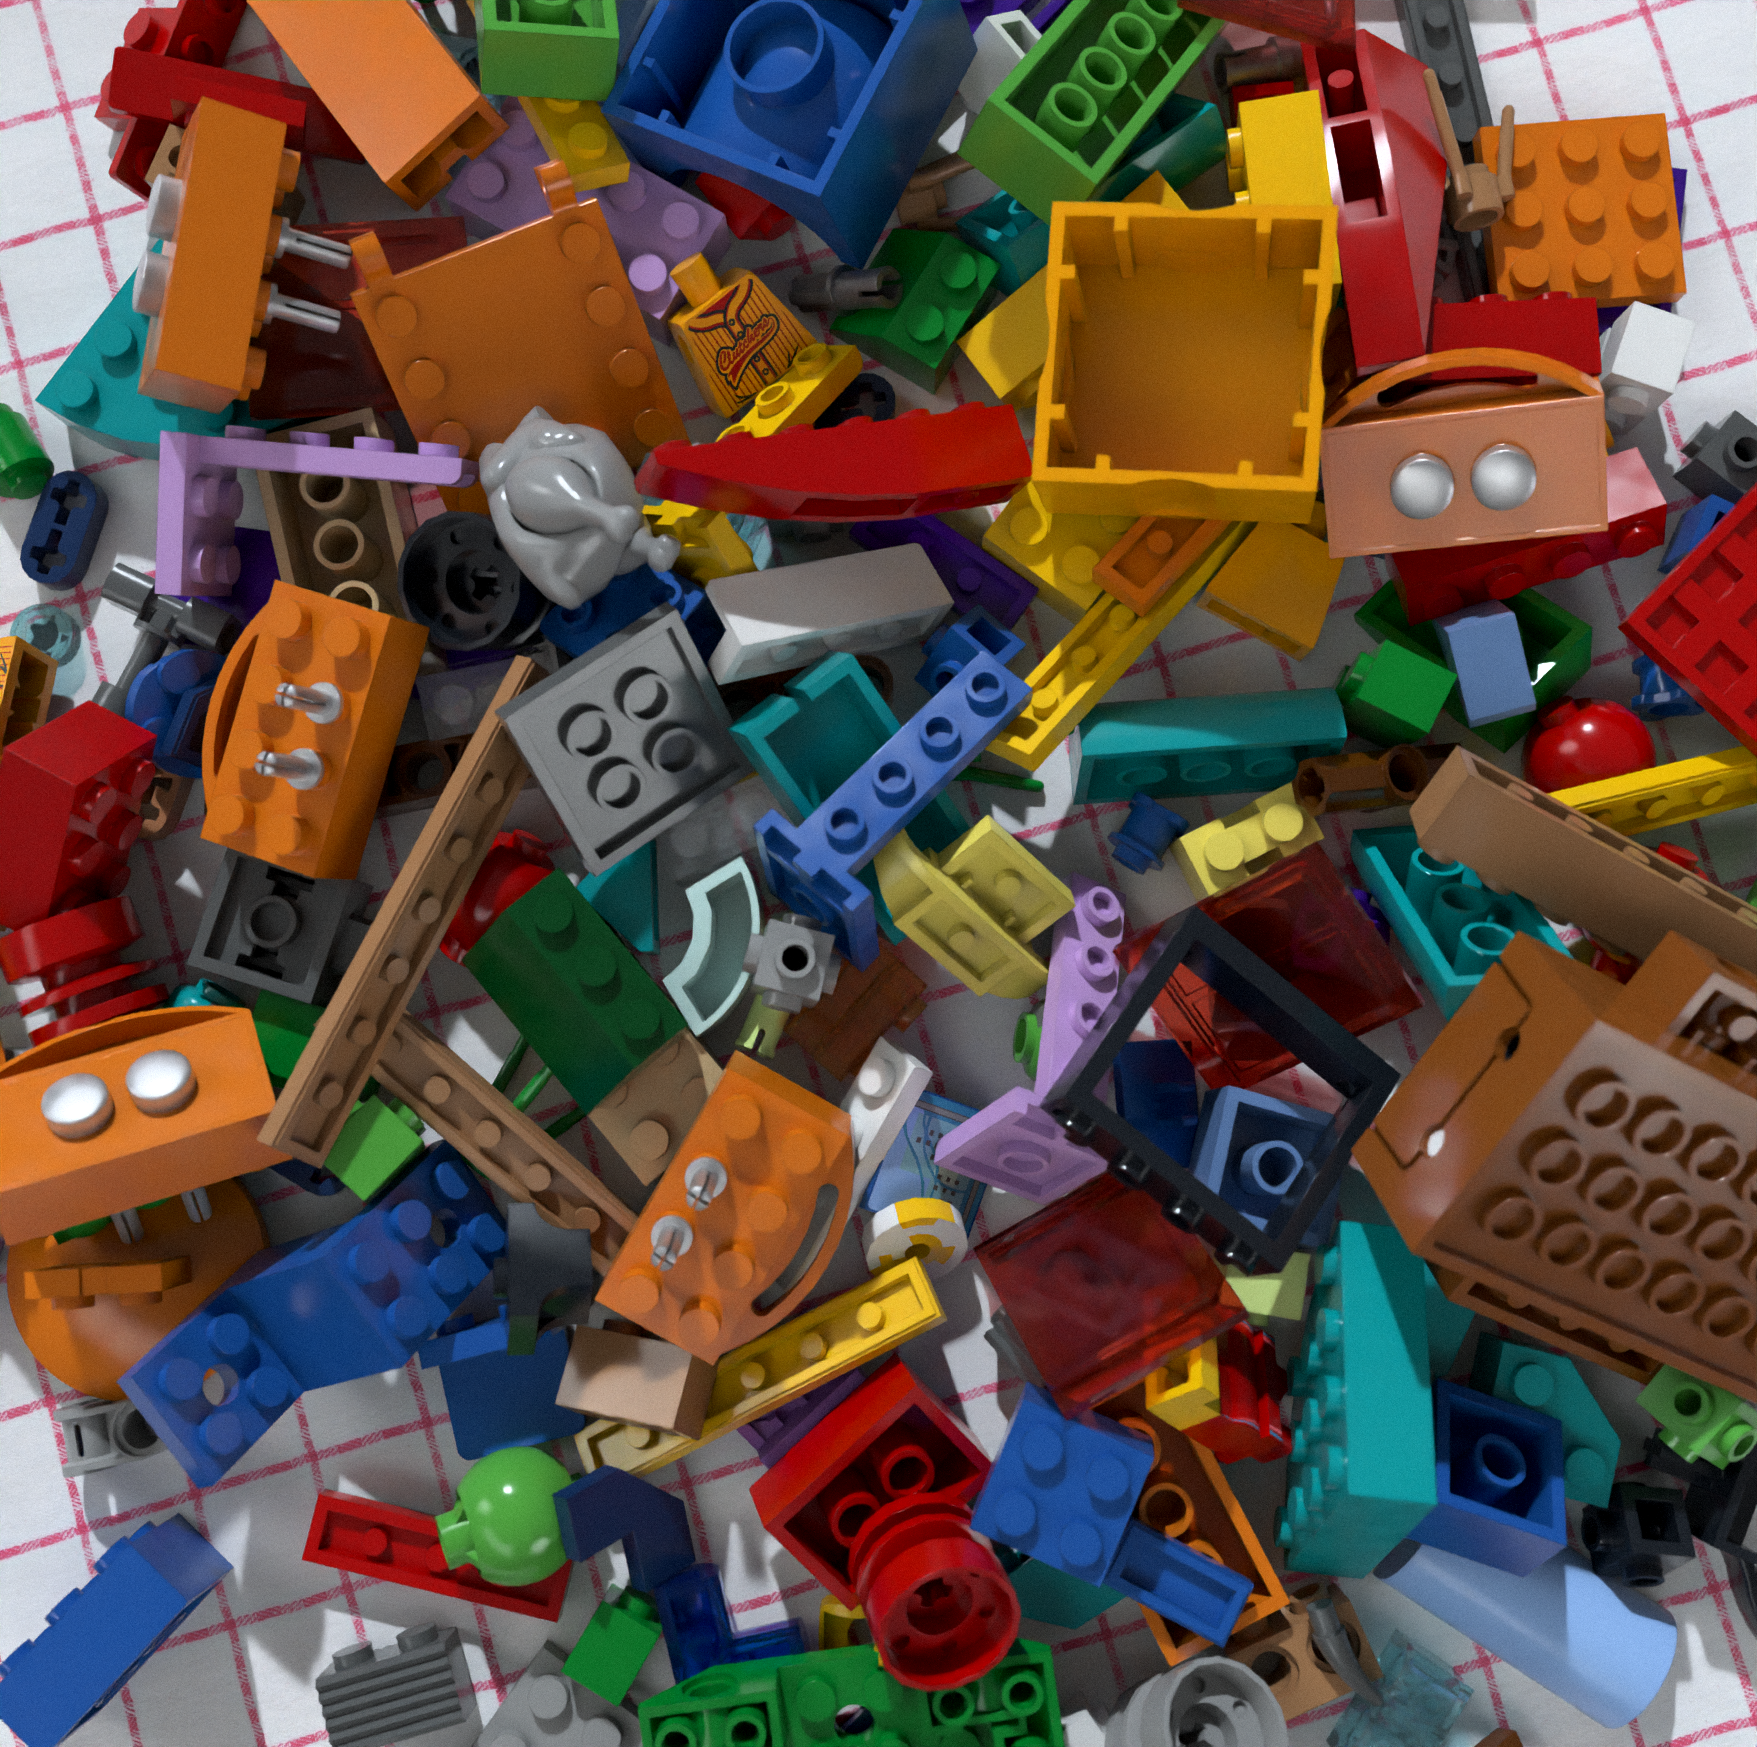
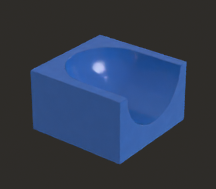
(795, 102)

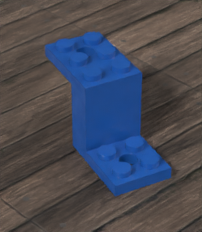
(319, 1313)

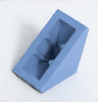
(1490, 662)

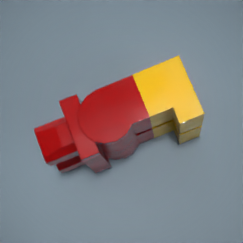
(1226, 1396)

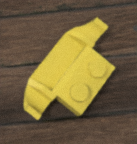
(975, 906)

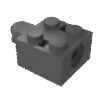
(273, 921)

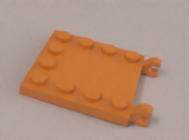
(518, 327)

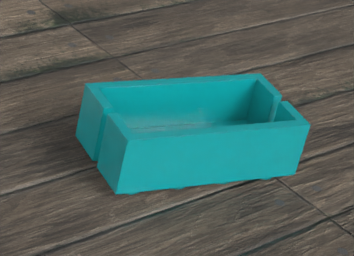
(818, 740)

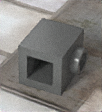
(1720, 459)

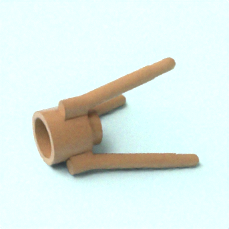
(1473, 193)
(927, 194)

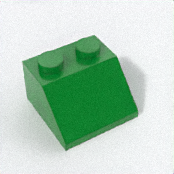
(941, 300)

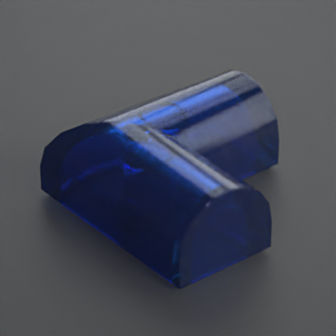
(701, 1628)

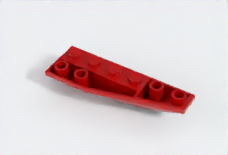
(1388, 193)
(850, 470)

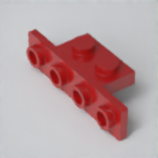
(190, 32)
(171, 89)

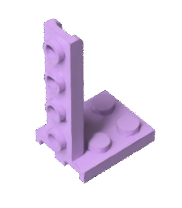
(203, 498)
(1013, 1139)

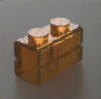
(862, 1008)

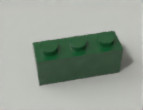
(574, 991)

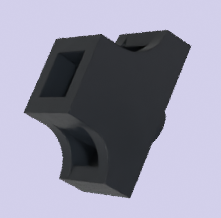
(541, 1277)

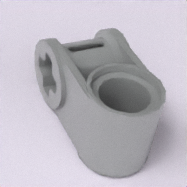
(104, 1436)

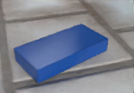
(1178, 1581)

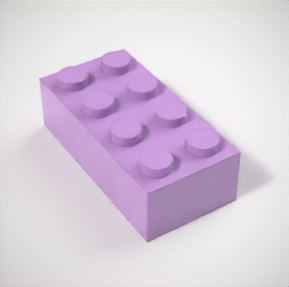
(647, 216)

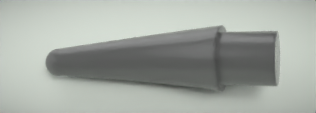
(1334, 1645)

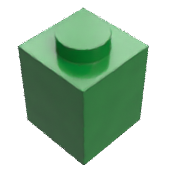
(615, 1643)

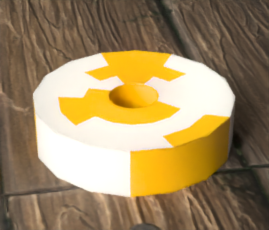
(915, 1228)

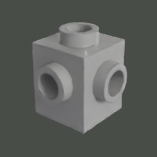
(784, 988)

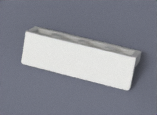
(834, 604)

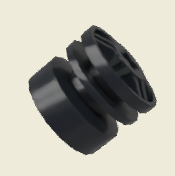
(468, 586)

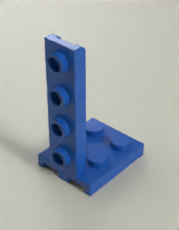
(817, 863)

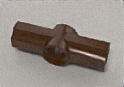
(1367, 779)

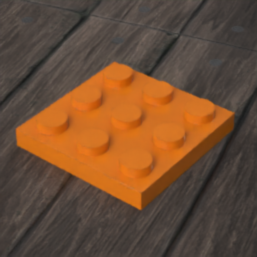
(1587, 212)

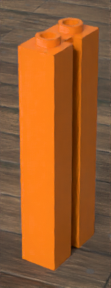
(387, 87)

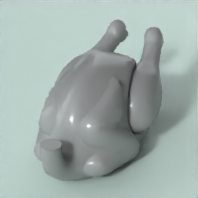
(569, 509)

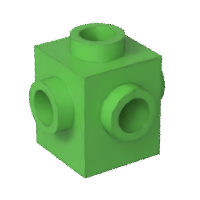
(1700, 1417)

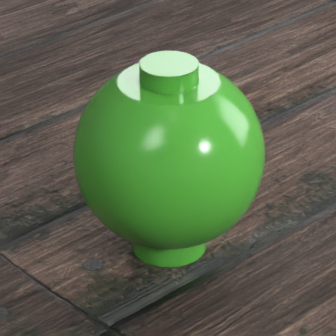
(507, 1517)

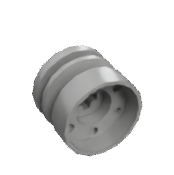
(1198, 1706)

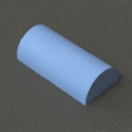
(1558, 1625)

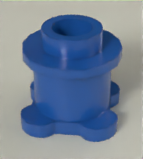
(1660, 694)
(1146, 834)

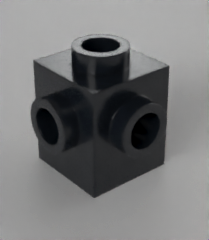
(1638, 1534)

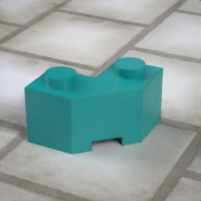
(1552, 1386)

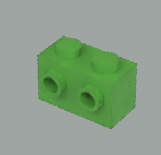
(375, 1146)

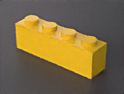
(1014, 338)

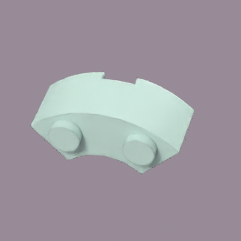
(710, 977)

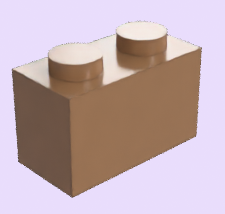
(636, 1380)

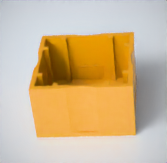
(1184, 360)

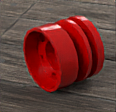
(81, 967)
(932, 1592)

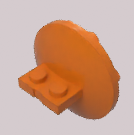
(106, 1303)

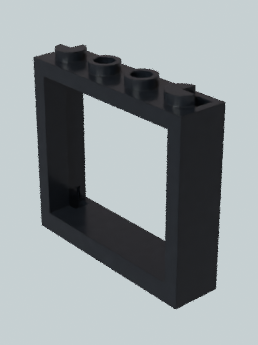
(1282, 1014)

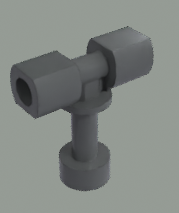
(163, 623)

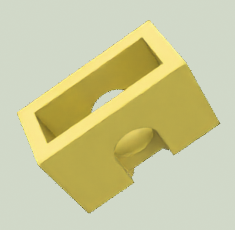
(1261, 830)

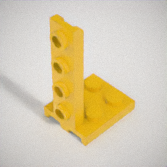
(706, 537)

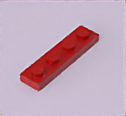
(406, 1550)

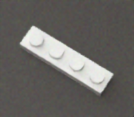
(879, 1107)

